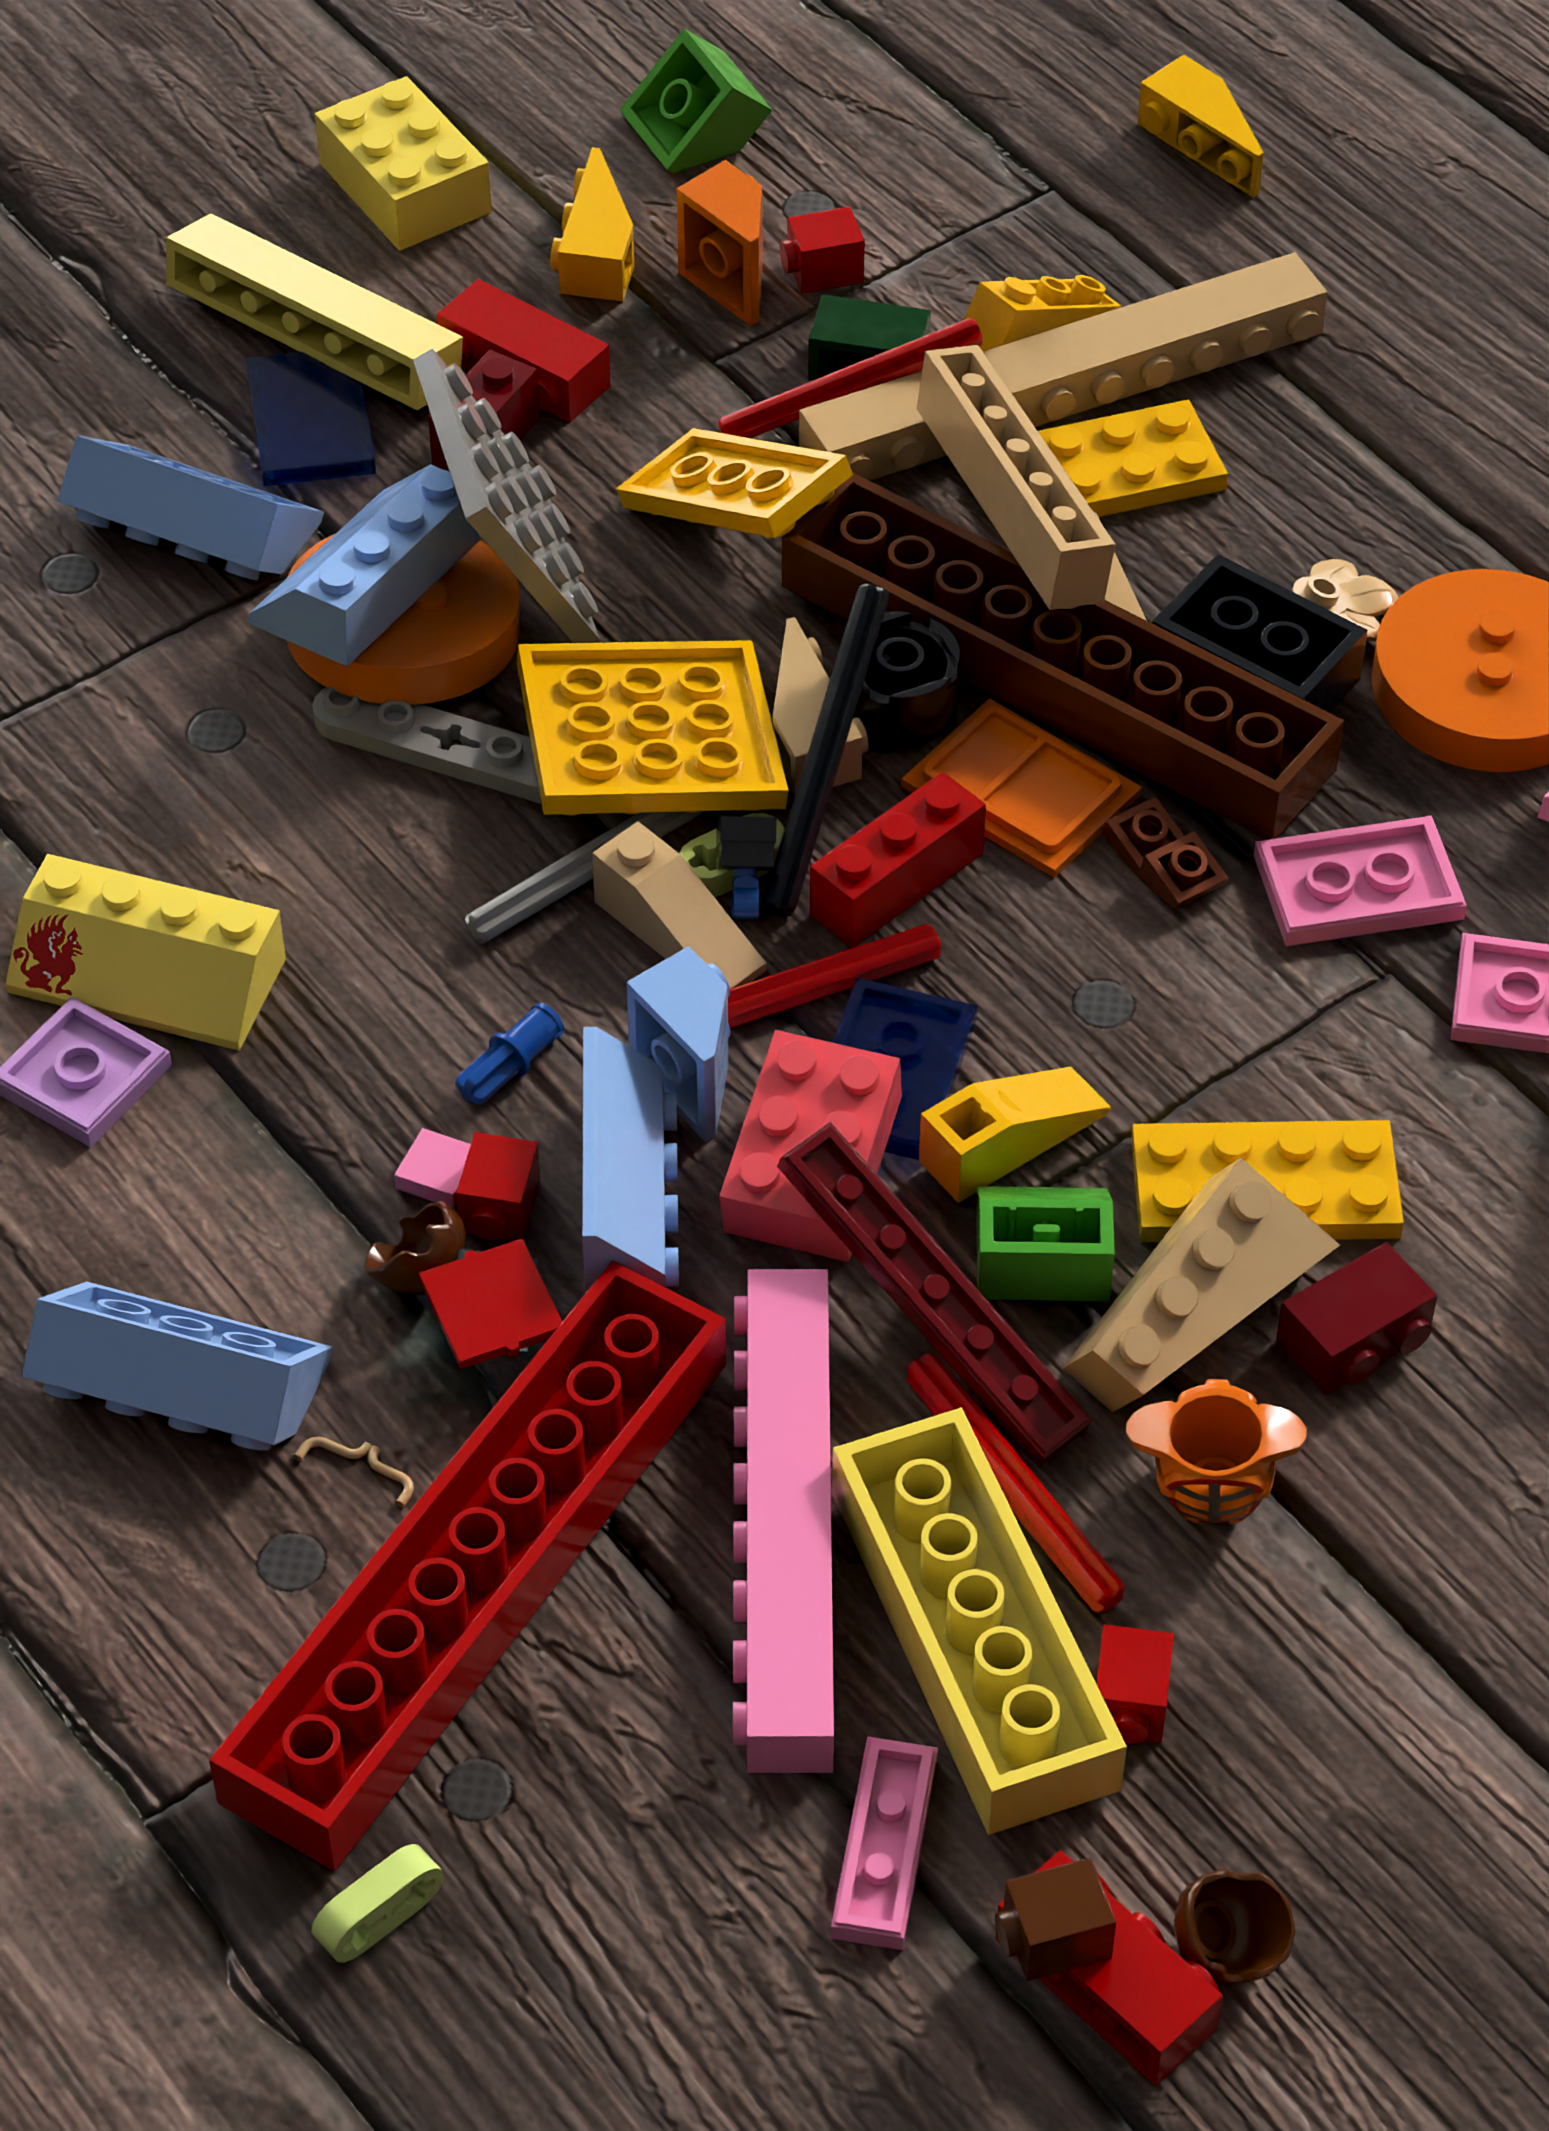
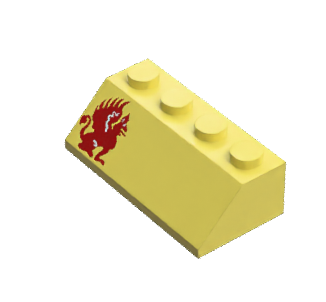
(145, 951)

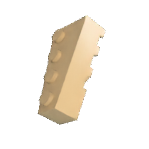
(1206, 1275)

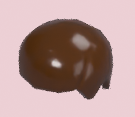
(426, 1243)
(1234, 1925)

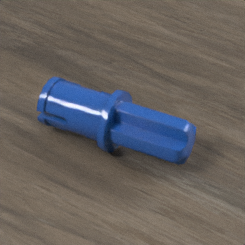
(509, 1054)

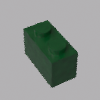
(856, 330)

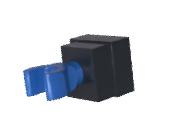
(745, 848)

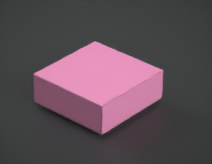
(433, 1167)

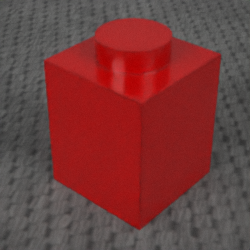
(824, 250)
(498, 1186)
(1136, 1680)

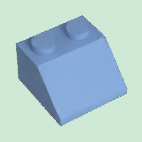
(683, 1025)

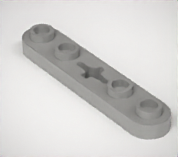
(415, 736)

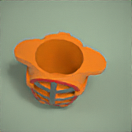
(1215, 1449)

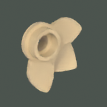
(1354, 597)

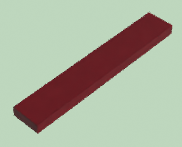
(934, 1294)

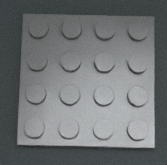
(507, 497)

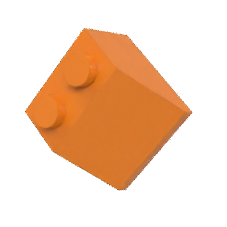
(723, 238)

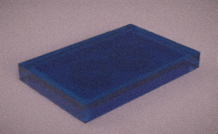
(308, 420)
(922, 1031)

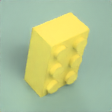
(403, 163)

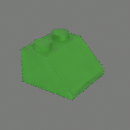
(694, 105)

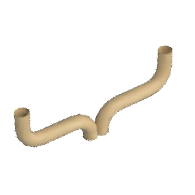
(366, 1448)

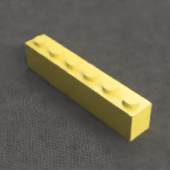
(306, 307)

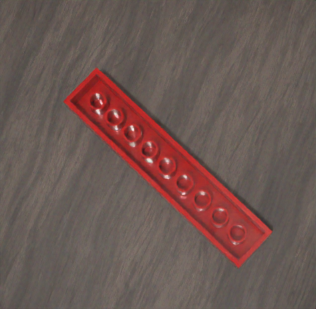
(468, 1566)

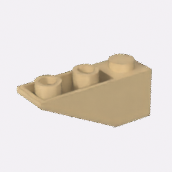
(798, 705)

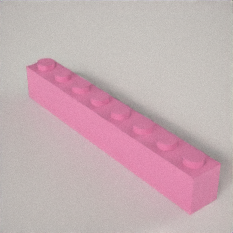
(787, 1524)

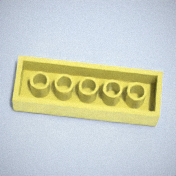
(977, 1621)

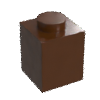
(1056, 1920)

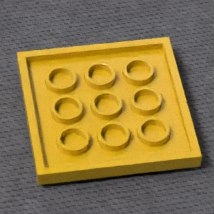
(650, 727)

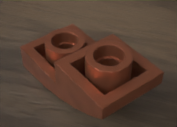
(1161, 856)

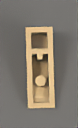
(668, 905)

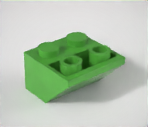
(1044, 1243)

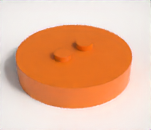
(441, 645)
(1469, 669)

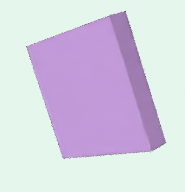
(82, 1071)

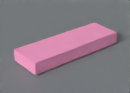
(884, 1843)

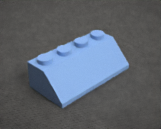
(186, 507)
(371, 569)
(627, 1162)
(174, 1364)

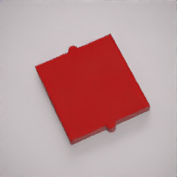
(491, 1303)

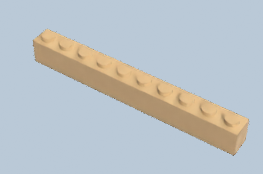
(1089, 362)

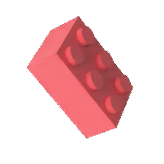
(797, 1094)

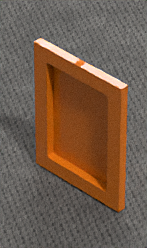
(1037, 789)

